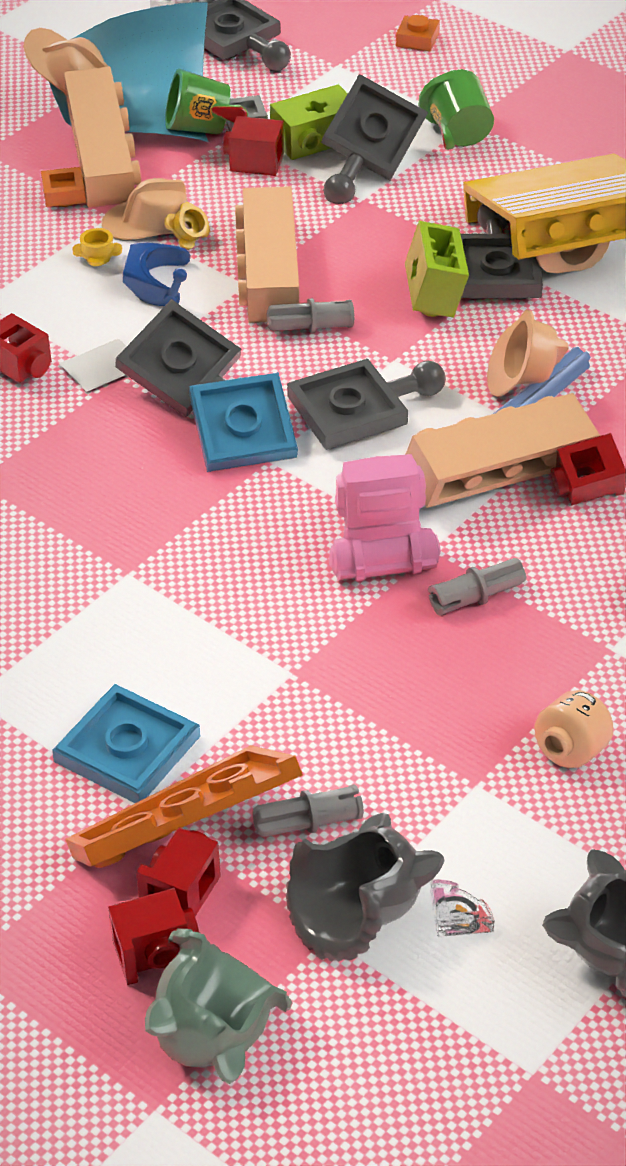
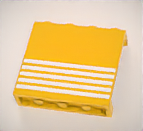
(556, 204)

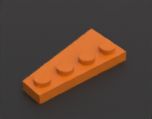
(183, 803)

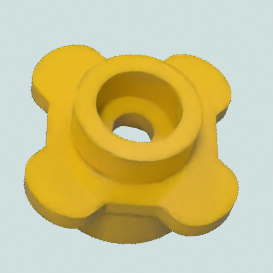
(195, 218)
(97, 246)

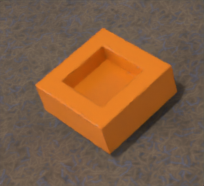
(417, 33)
(63, 187)

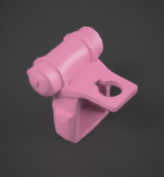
(381, 519)

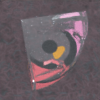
(458, 911)

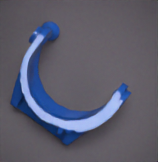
(147, 256)

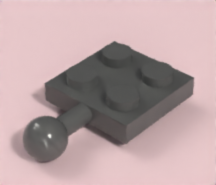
(238, 26)
(373, 132)
(493, 267)
(175, 354)
(358, 401)

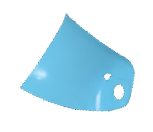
(144, 55)

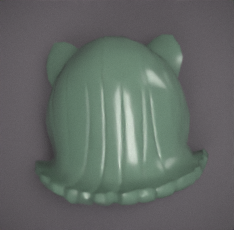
(210, 1007)

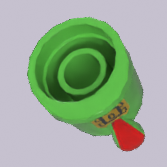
(199, 104)
(458, 107)

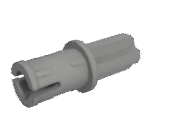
(311, 315)
(476, 586)
(308, 811)

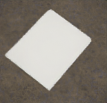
(96, 365)

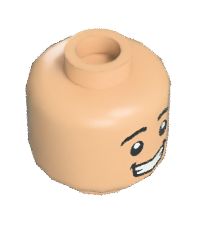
(576, 725)

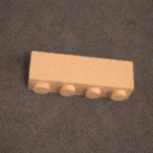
(100, 136)
(266, 250)
(498, 447)

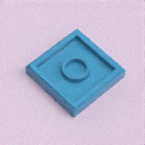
(243, 422)
(126, 743)

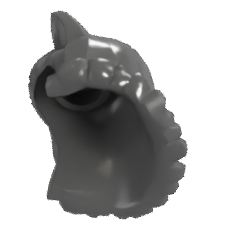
(355, 886)
(596, 918)

